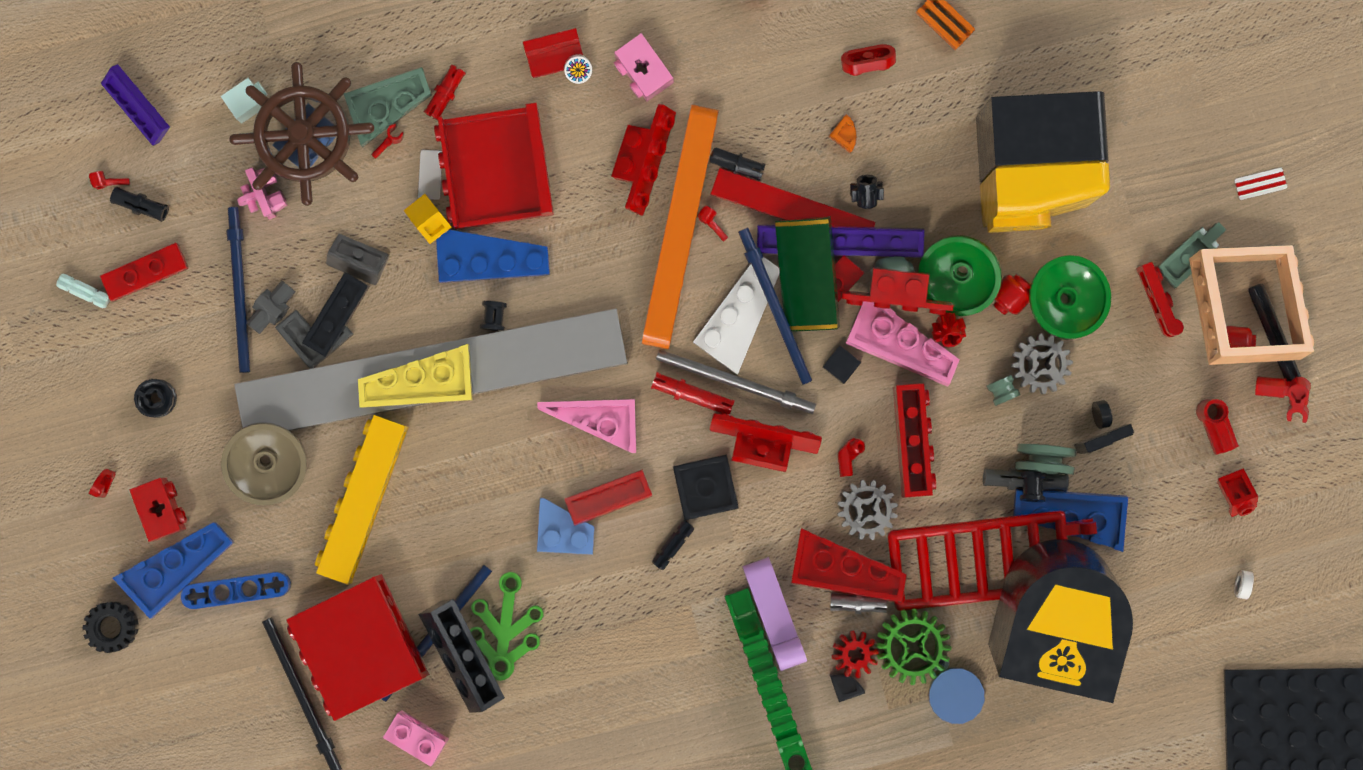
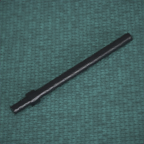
(325, 745)

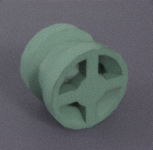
(1003, 390)

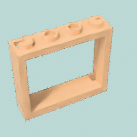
(1212, 313)

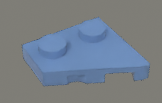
(558, 532)

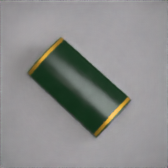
(808, 273)

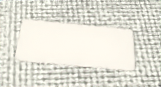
(429, 174)

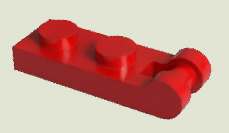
(1160, 301)

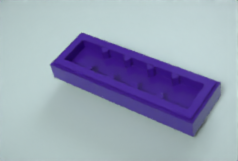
(135, 105)

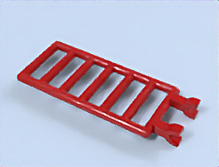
(1063, 530)

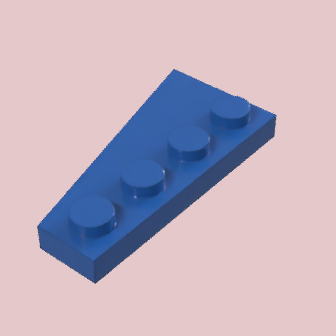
(1106, 510)
(166, 574)

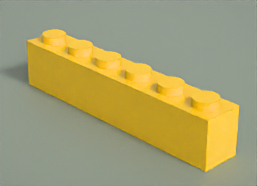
(361, 500)

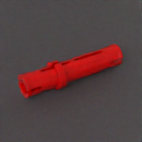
(693, 394)

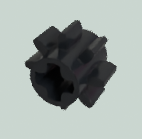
(867, 191)

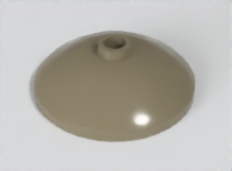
(260, 481)

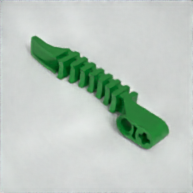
(766, 677)

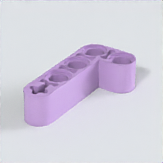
(774, 614)

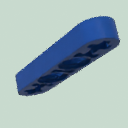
(236, 593)

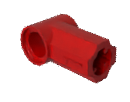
(1219, 428)

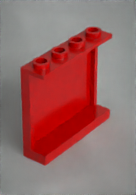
(494, 167)
(357, 647)

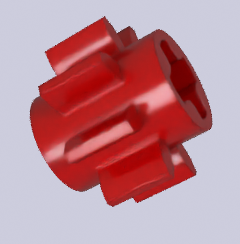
(949, 330)

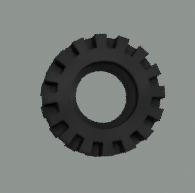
(93, 627)

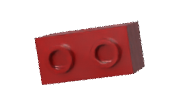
(147, 499)

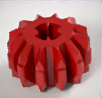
(858, 663)

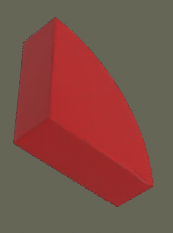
(102, 484)

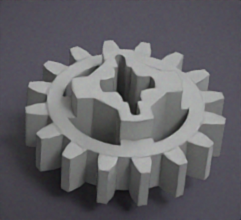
(1031, 355)
(856, 502)

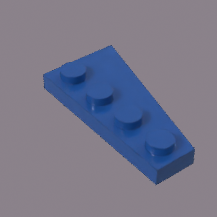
(481, 257)

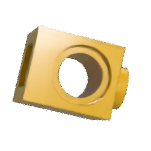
(427, 218)

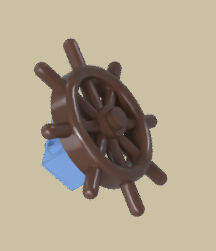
(304, 135)

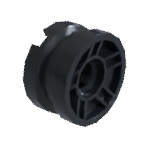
(164, 391)

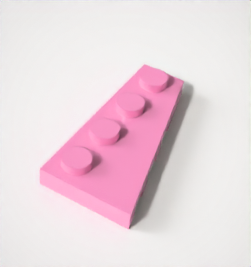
(900, 343)

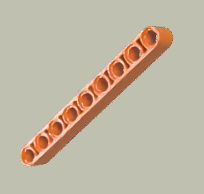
(680, 227)

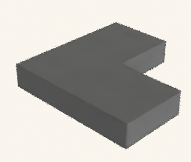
(295, 329)

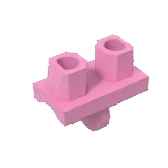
(268, 203)

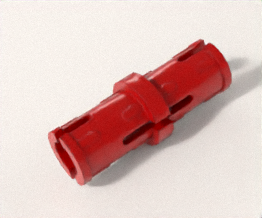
(444, 92)

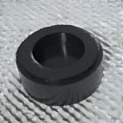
(1102, 414)

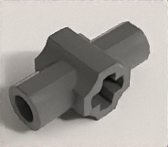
(270, 307)

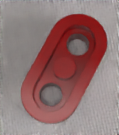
(868, 59)

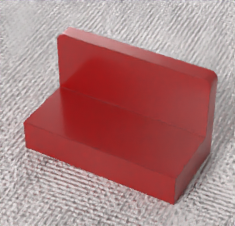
(549, 53)

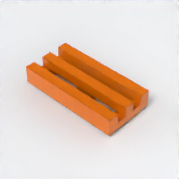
(938, 29)

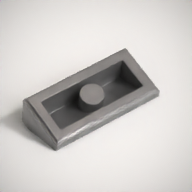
(357, 259)

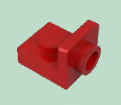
(1238, 493)

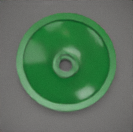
(967, 291)
(1086, 292)

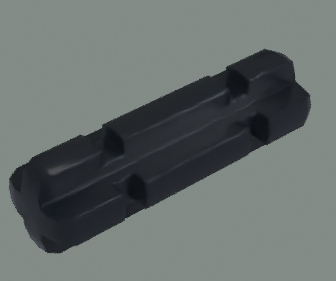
(673, 545)

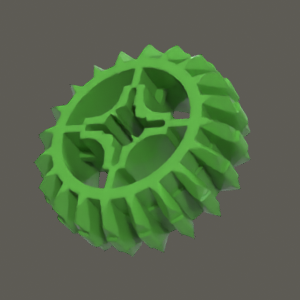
(921, 636)

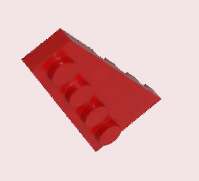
(839, 569)

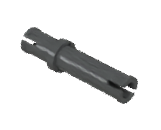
(1012, 479)

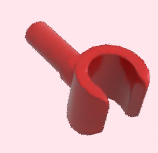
(388, 141)
(98, 180)
(706, 216)

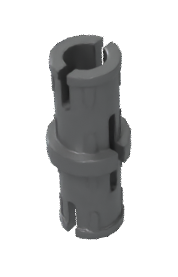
(857, 603)

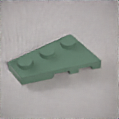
(387, 101)

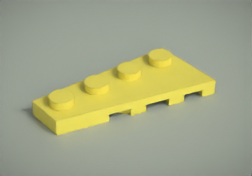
(428, 380)

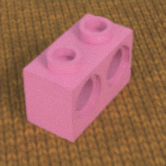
(415, 738)

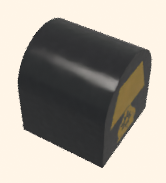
(1062, 621)

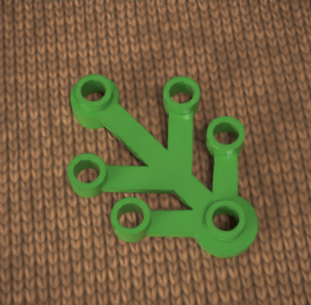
(504, 631)

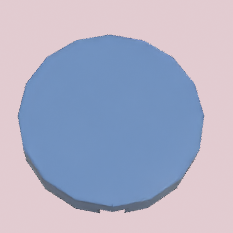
(956, 695)

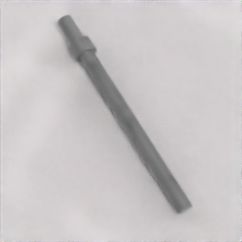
(786, 399)

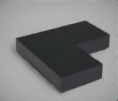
(1104, 439)

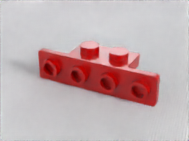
(641, 157)
(898, 288)
(762, 443)

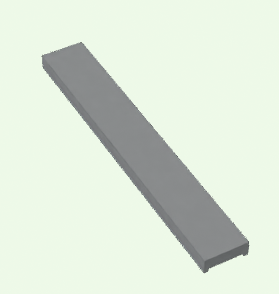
(496, 363)

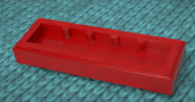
(144, 272)
(608, 497)

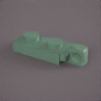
(1177, 265)

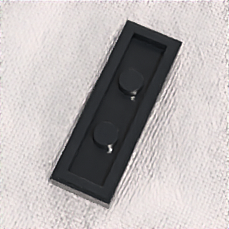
(335, 314)

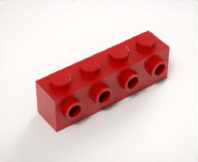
(913, 440)

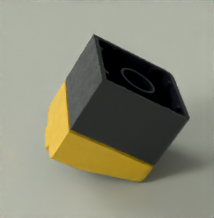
(1040, 157)

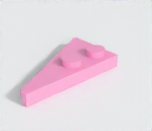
(602, 418)

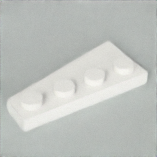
(736, 319)

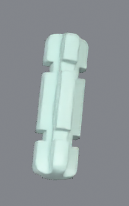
(83, 290)

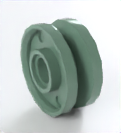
(1045, 458)

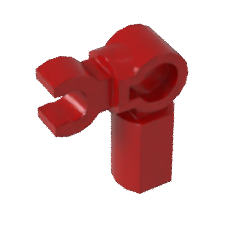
(1297, 391)

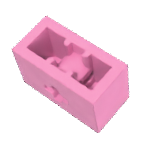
(640, 52)

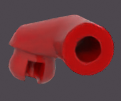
(847, 454)

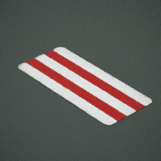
(1260, 183)

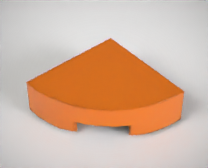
(845, 134)

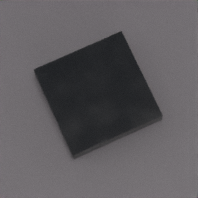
(705, 487)

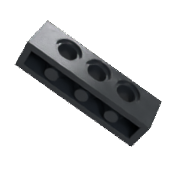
(461, 656)

